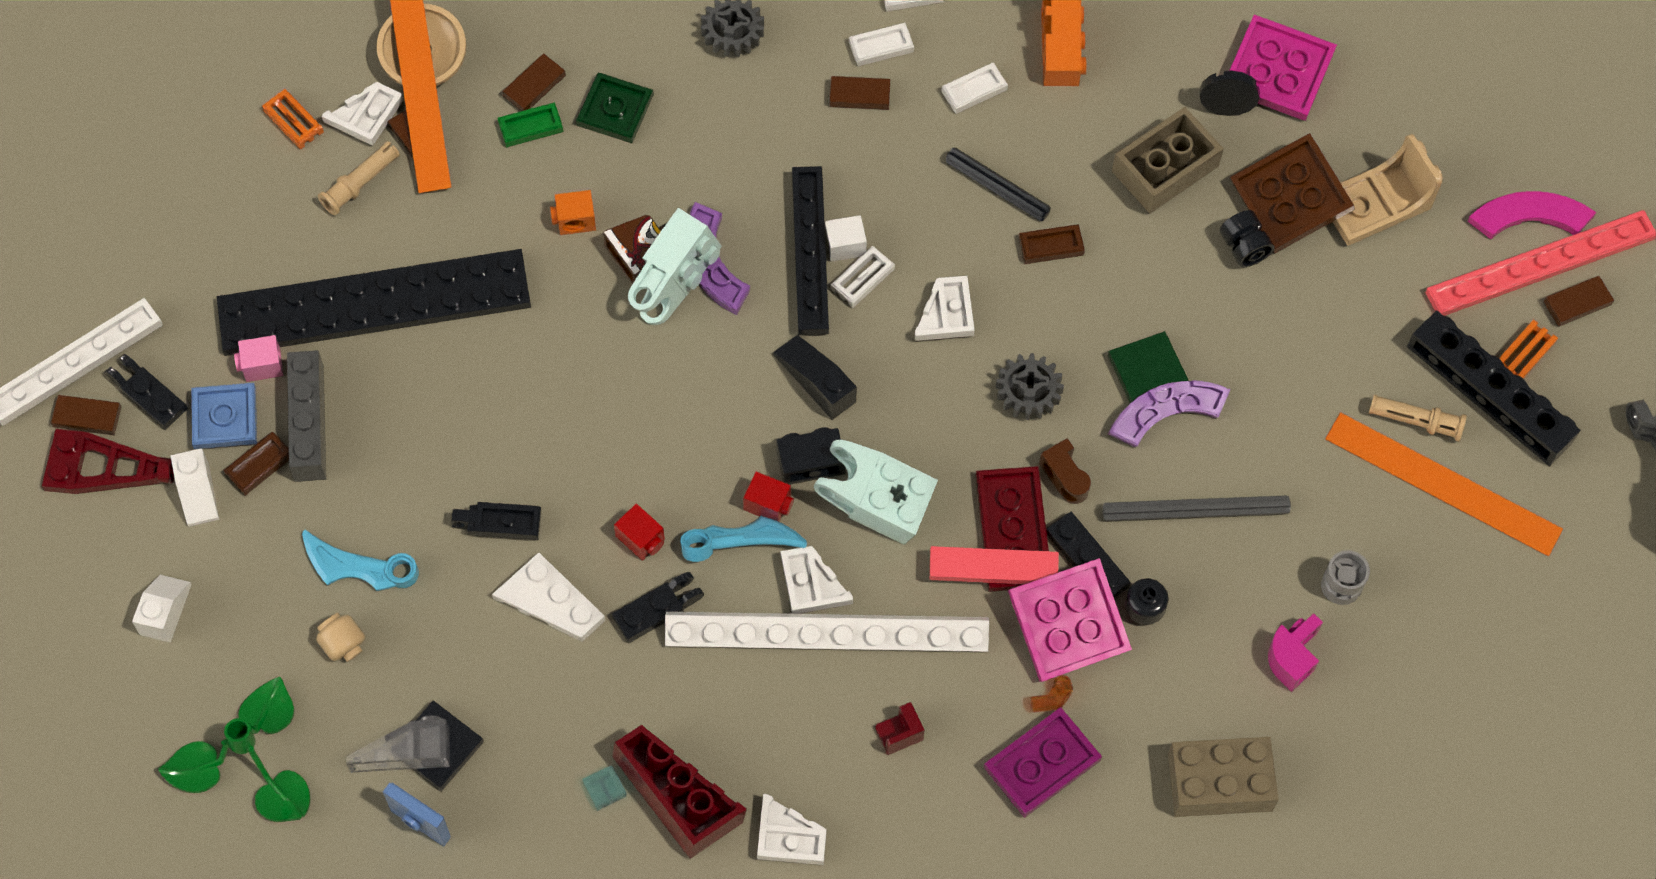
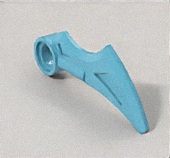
(760, 532)
(337, 564)

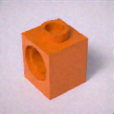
(573, 212)

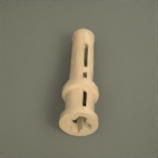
(349, 186)
(1433, 420)

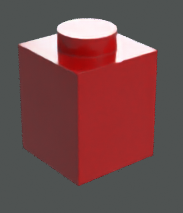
(768, 497)
(640, 532)

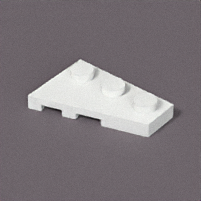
(547, 595)

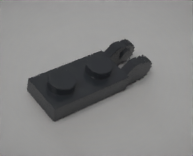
(148, 393)
(650, 609)

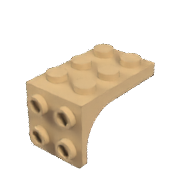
(1390, 192)

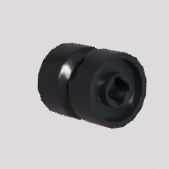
(1245, 236)

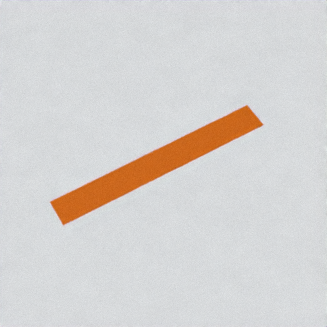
(420, 95)
(1444, 484)

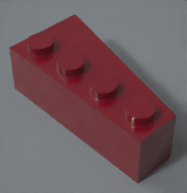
(680, 797)

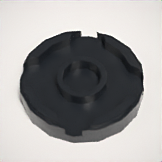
(1229, 93)

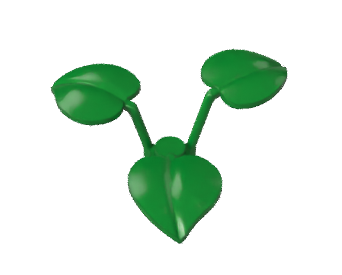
(268, 709)

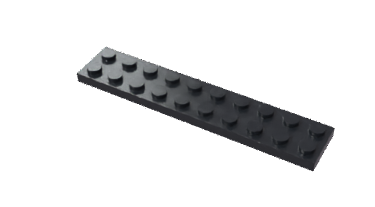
(376, 301)

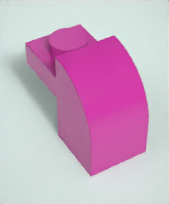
(1289, 657)

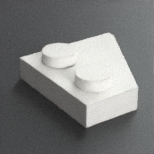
(811, 582)

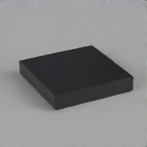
(463, 745)

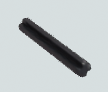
(998, 184)

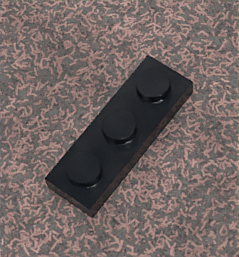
(1081, 547)

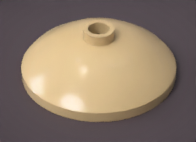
(445, 39)

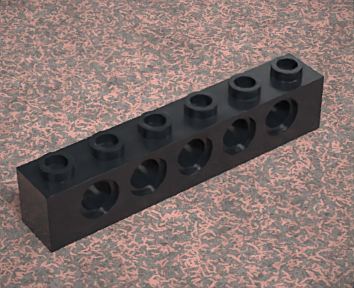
(1496, 403)

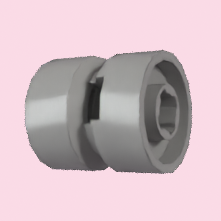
(1345, 577)

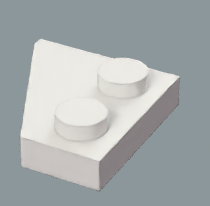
(366, 113)
(947, 311)
(789, 836)

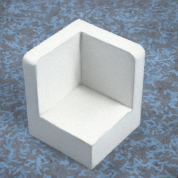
(846, 238)

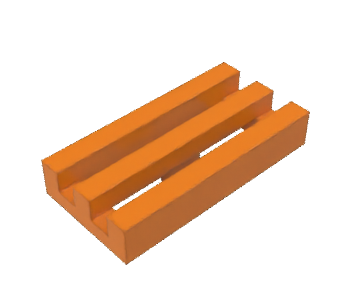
(307, 135)
(1540, 334)

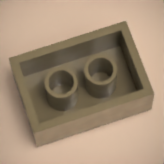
(1167, 160)
(1222, 776)

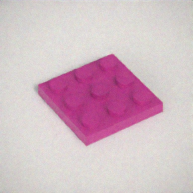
(1284, 64)
(1069, 620)

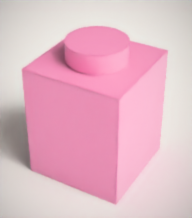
(259, 358)

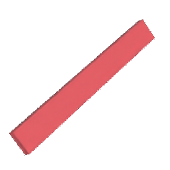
(1541, 263)

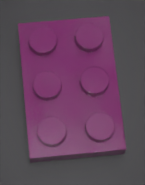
(1042, 762)

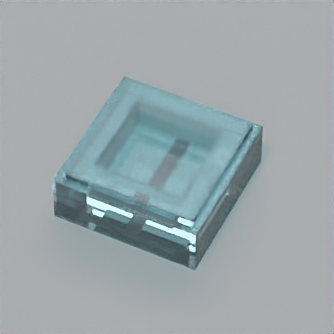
(604, 788)

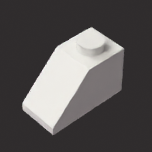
(195, 487)
(161, 608)

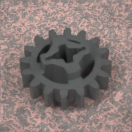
(732, 26)
(1044, 384)

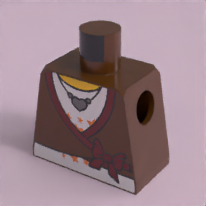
(630, 242)

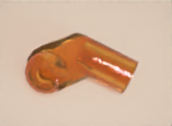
(1055, 698)

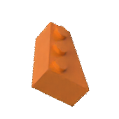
(1062, 42)

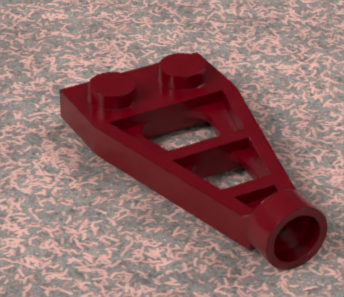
(67, 459)

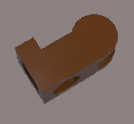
(1064, 474)

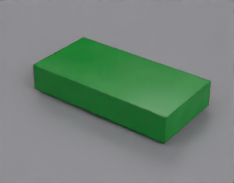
(530, 124)

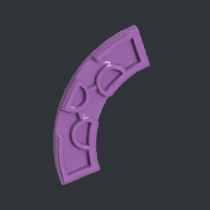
(717, 279)
(1165, 401)

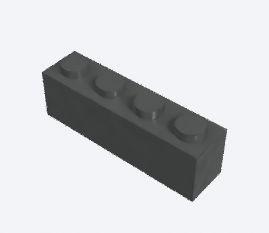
(306, 416)

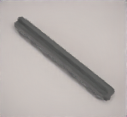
(1196, 508)

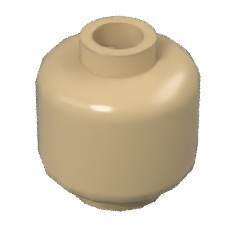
(340, 637)

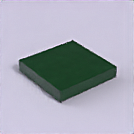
(614, 107)
(1146, 365)

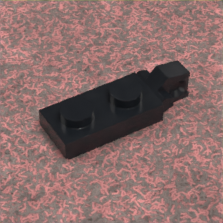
(499, 520)

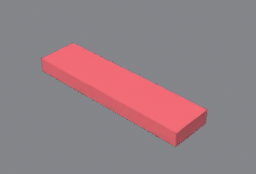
(991, 565)

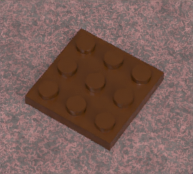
(1293, 192)

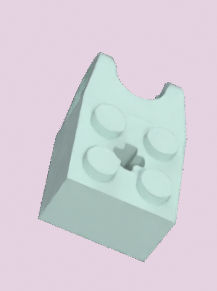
(674, 265)
(871, 488)

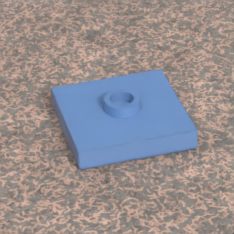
(224, 415)
(416, 814)

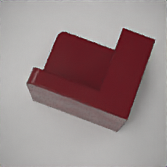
(901, 730)

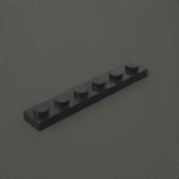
(810, 251)

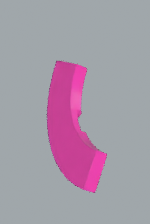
(1531, 206)

